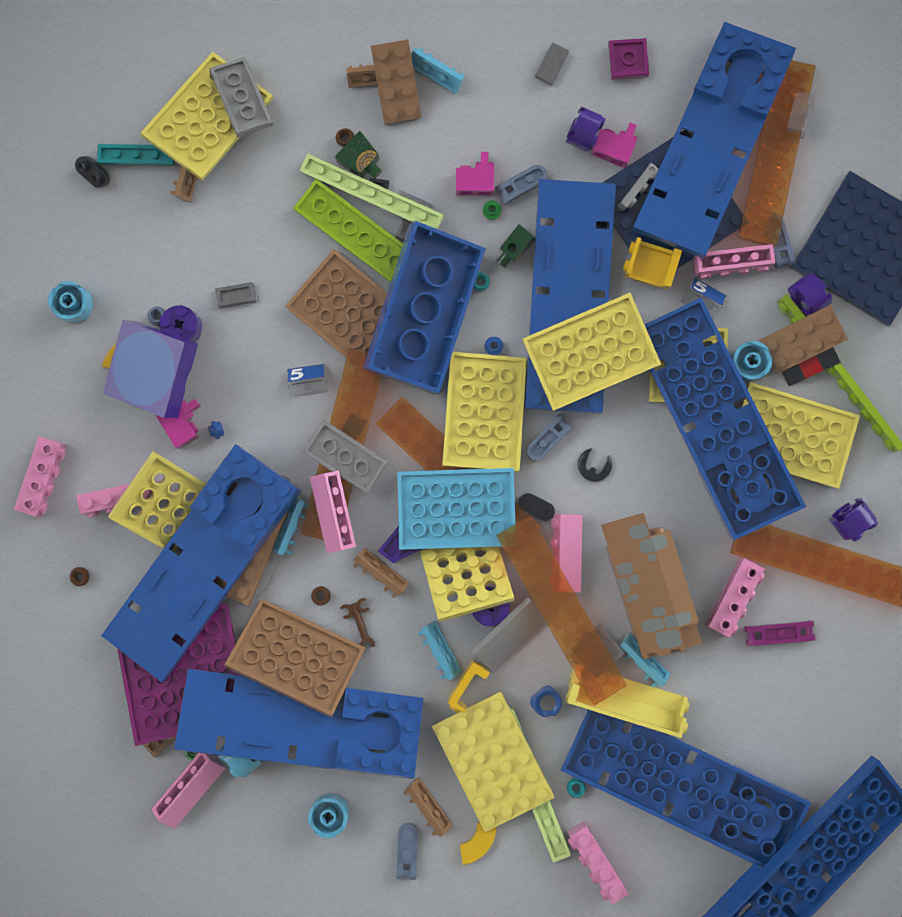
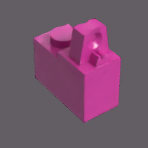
(614, 147)
(477, 180)
(180, 429)

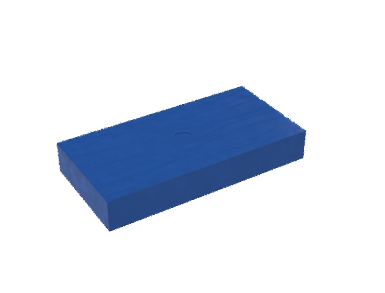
(424, 308)

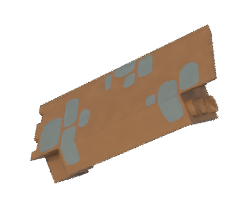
(651, 586)

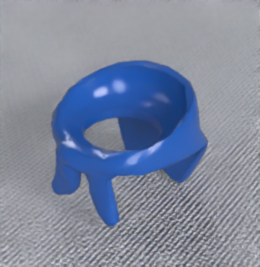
(536, 698)

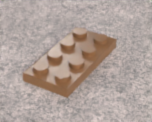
(396, 81)
(804, 339)

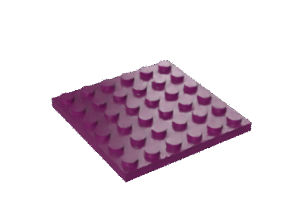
(157, 705)

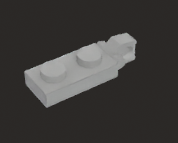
(639, 186)

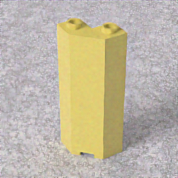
(638, 705)

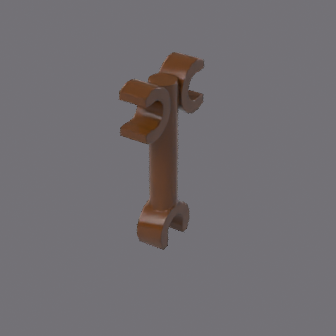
(355, 609)

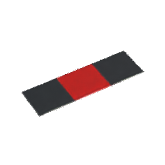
(811, 366)

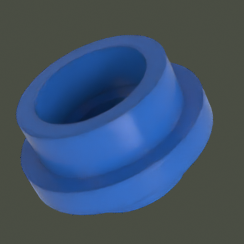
(489, 350)
(216, 429)

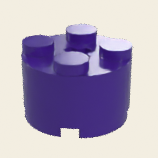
(584, 129)
(809, 294)
(178, 314)
(853, 520)
(493, 617)

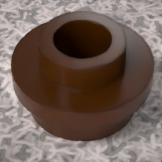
(341, 133)
(74, 576)
(314, 595)

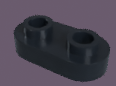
(91, 170)
(536, 507)

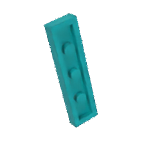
(132, 155)

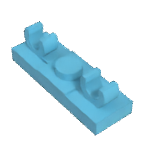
(436, 70)
(289, 527)
(441, 650)
(649, 665)

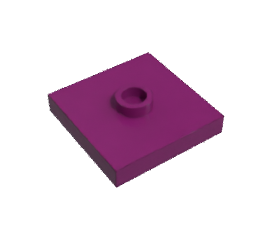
(628, 58)

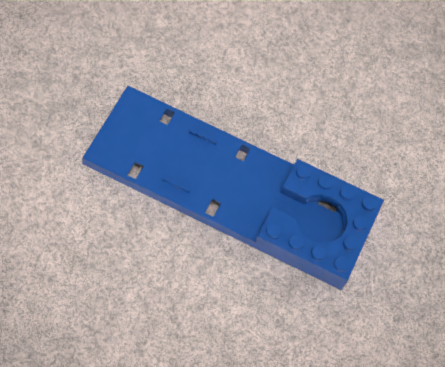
(723, 116)
(572, 262)
(729, 443)
(216, 541)
(264, 724)
(709, 796)
(833, 842)

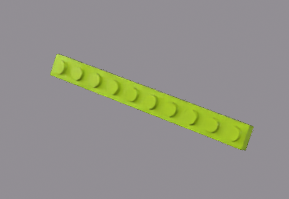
(847, 383)

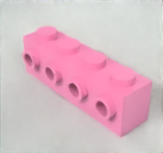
(734, 260)
(40, 477)
(103, 500)
(332, 511)
(568, 546)
(734, 597)
(188, 789)
(600, 867)

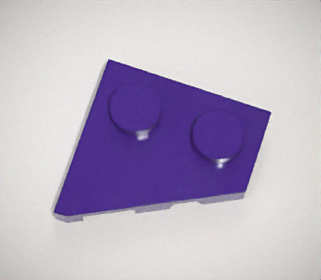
(391, 550)

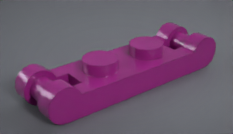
(780, 633)

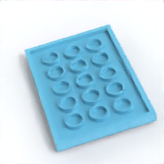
(454, 507)

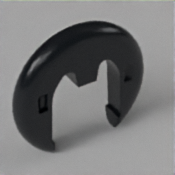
(590, 474)

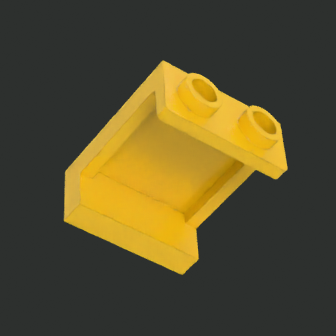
(651, 264)
(473, 667)

